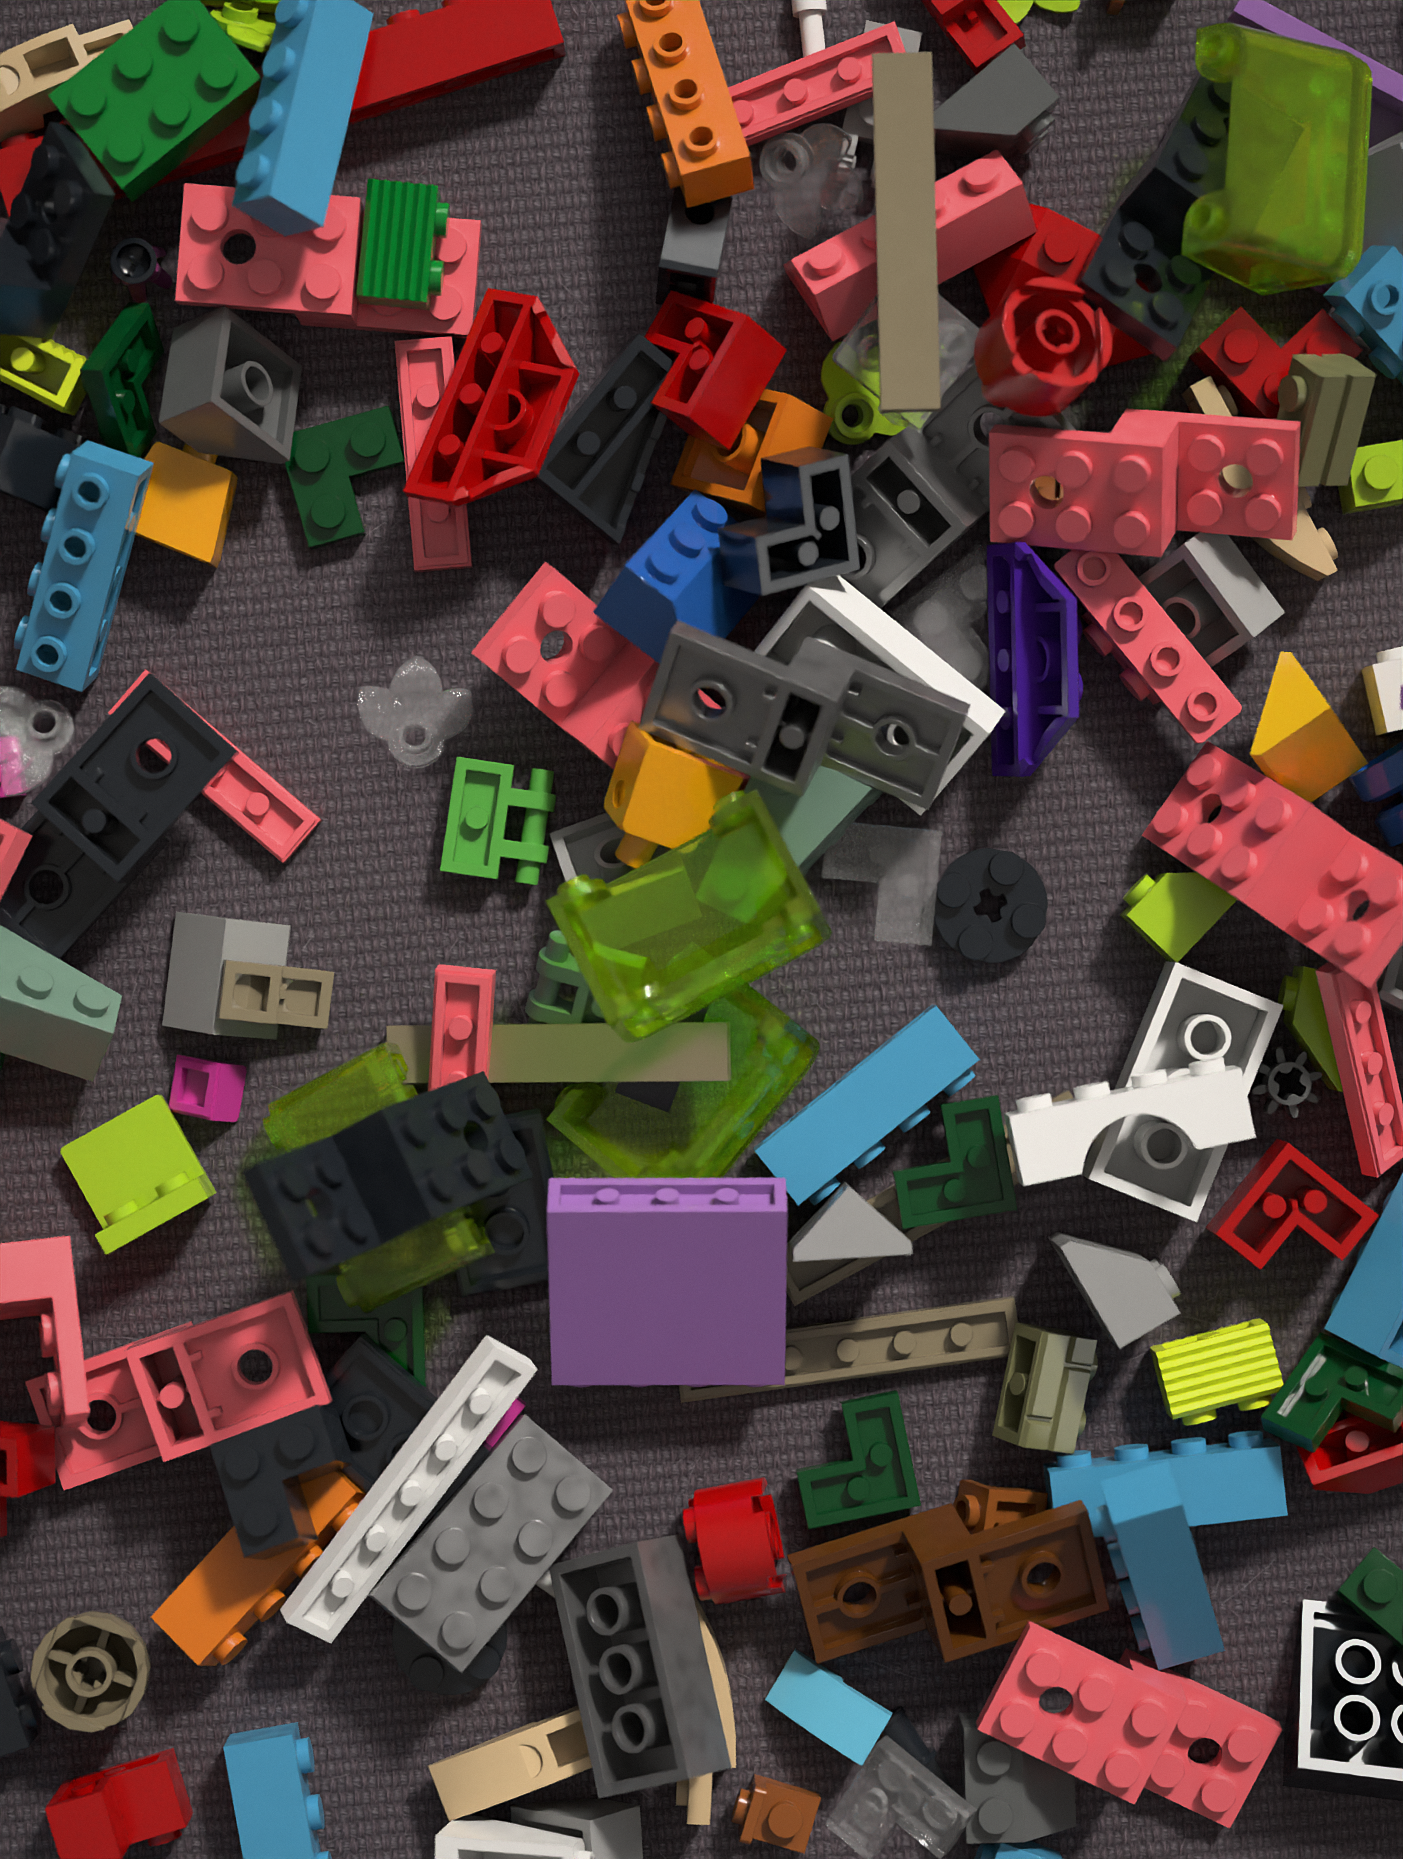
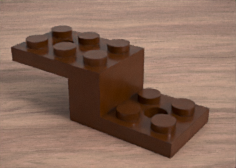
(952, 1583)

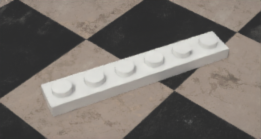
(408, 1489)

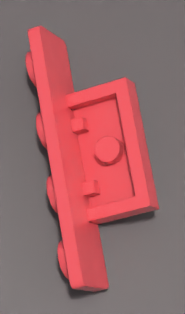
(1146, 643)

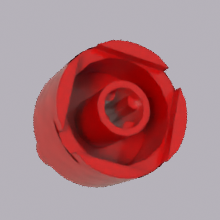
(1041, 348)
(736, 1541)

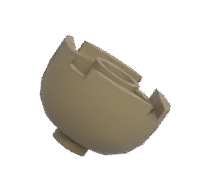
(91, 1671)

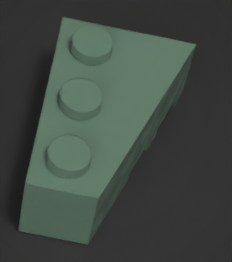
(819, 816)
(52, 1010)

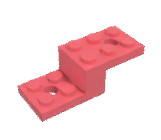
(314, 269)
(1144, 481)
(592, 682)
(1284, 862)
(41, 1281)
(188, 1389)
(1128, 1725)

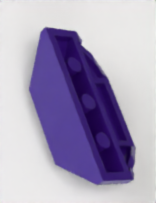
(1030, 658)

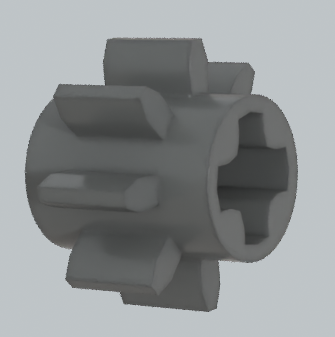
(1299, 1076)

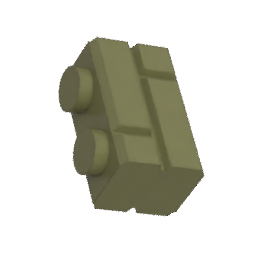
(1330, 402)
(1045, 1388)

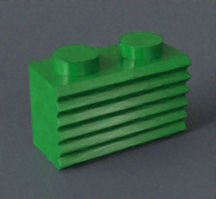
(401, 244)

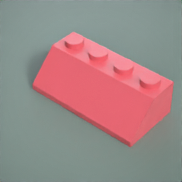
(976, 216)

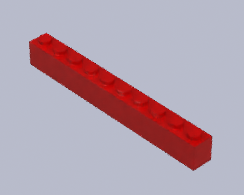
(401, 66)

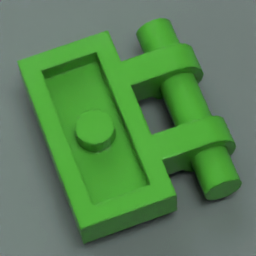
(479, 820)

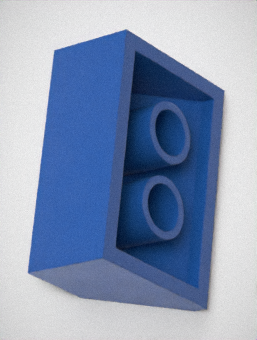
(676, 580)

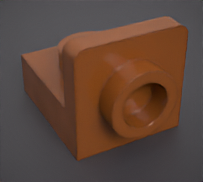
(992, 1506)
(775, 1813)

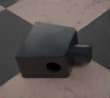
(693, 248)

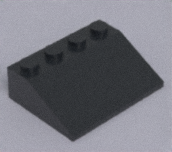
(1344, 1706)

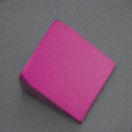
(207, 1088)

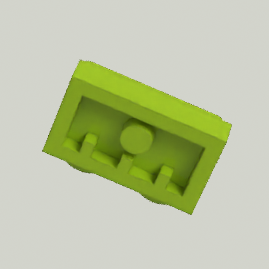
(137, 1172)

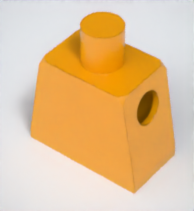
(187, 503)
(662, 794)

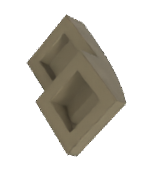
(275, 994)

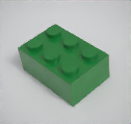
(158, 94)

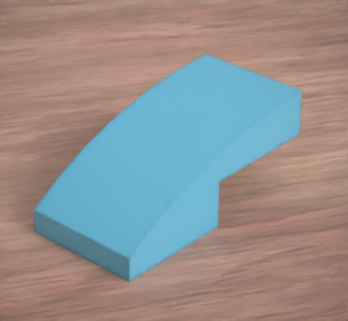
(828, 1707)

